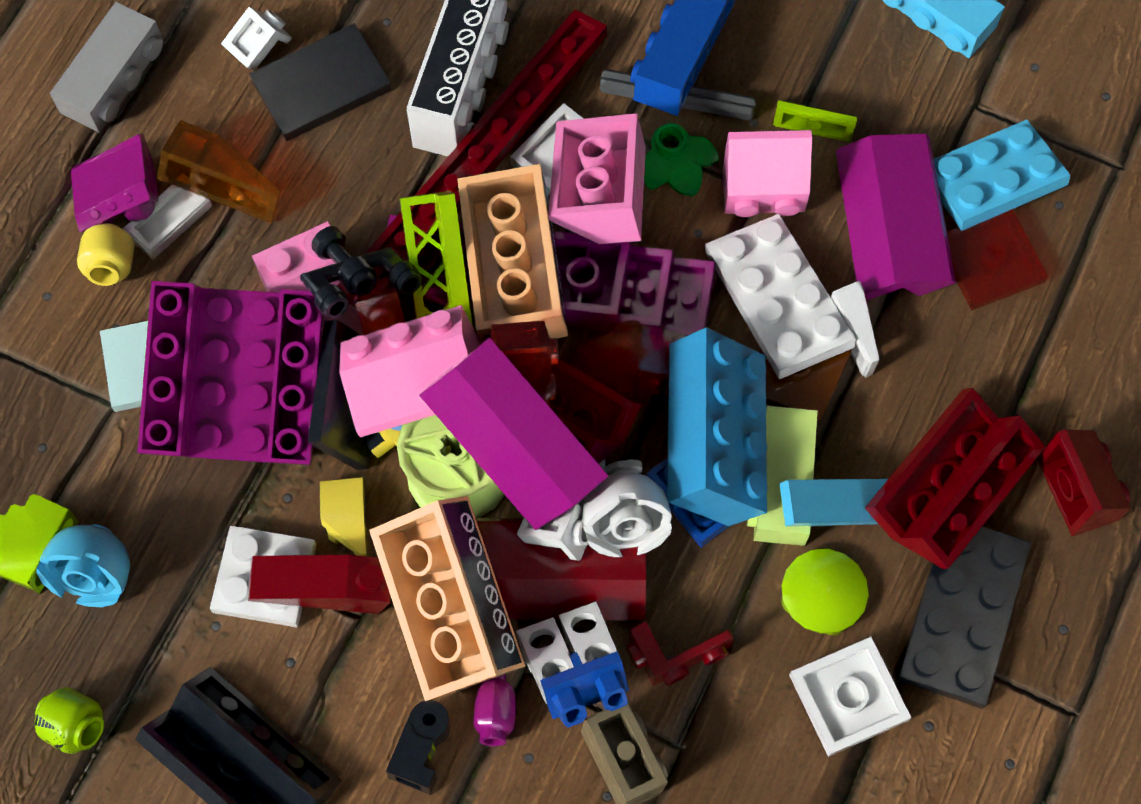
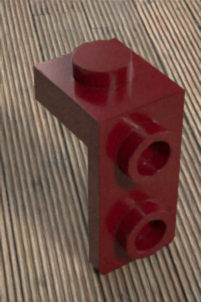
(646, 654)

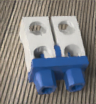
(576, 678)

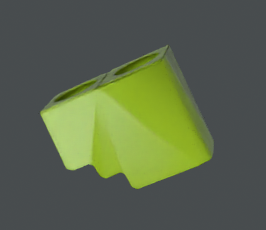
(26, 534)

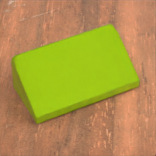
(819, 121)

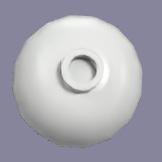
(626, 513)

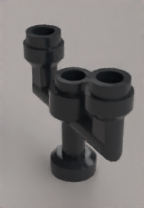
(353, 273)

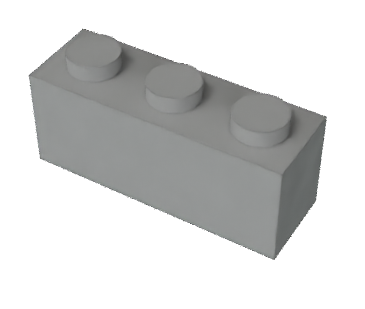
(107, 67)

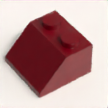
(1083, 481)

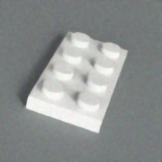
(780, 296)

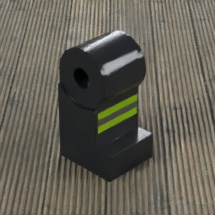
(423, 732)

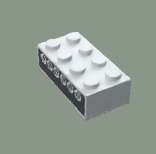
(455, 72)

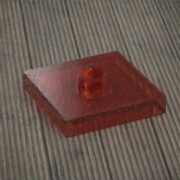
(994, 260)

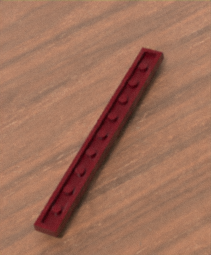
(498, 128)

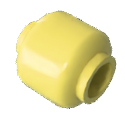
(105, 254)

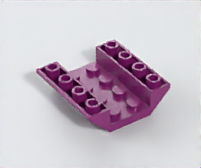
(229, 374)

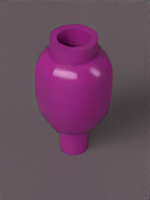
(494, 711)

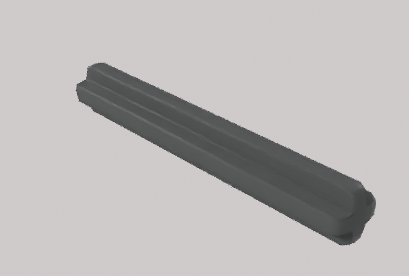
(698, 99)

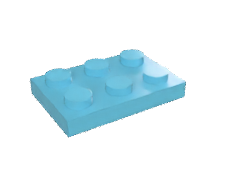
(997, 174)

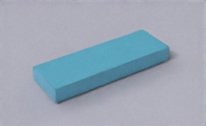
(828, 501)

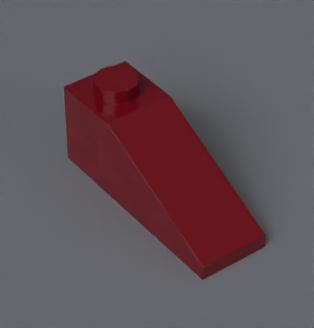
(320, 582)

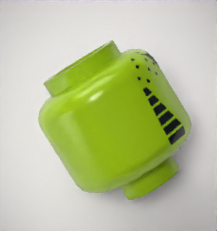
(69, 720)

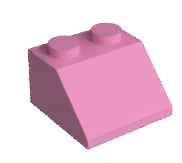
(767, 172)

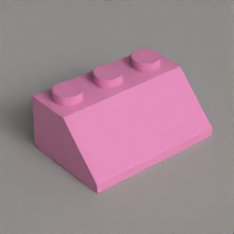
(599, 178)
(396, 364)

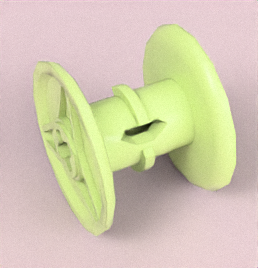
(443, 468)

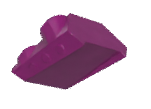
(115, 185)

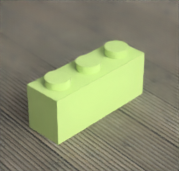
(789, 457)

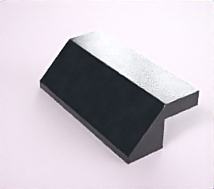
(233, 749)

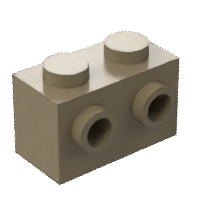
(624, 755)

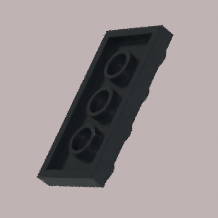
(965, 619)

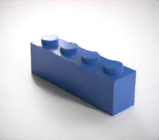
(678, 52)

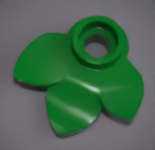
(678, 165)

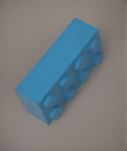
(717, 428)

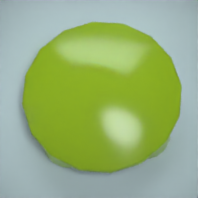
(824, 591)

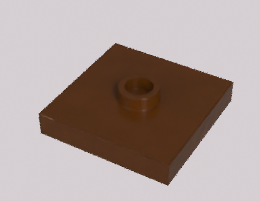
(806, 388)

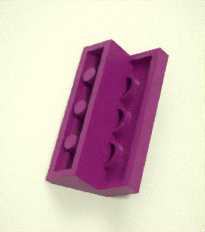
(895, 214)
(513, 435)

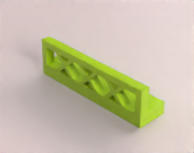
(450, 248)

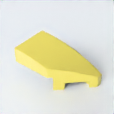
(344, 513)

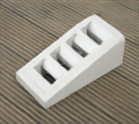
(854, 310)

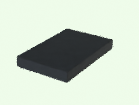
(320, 82)
(331, 417)

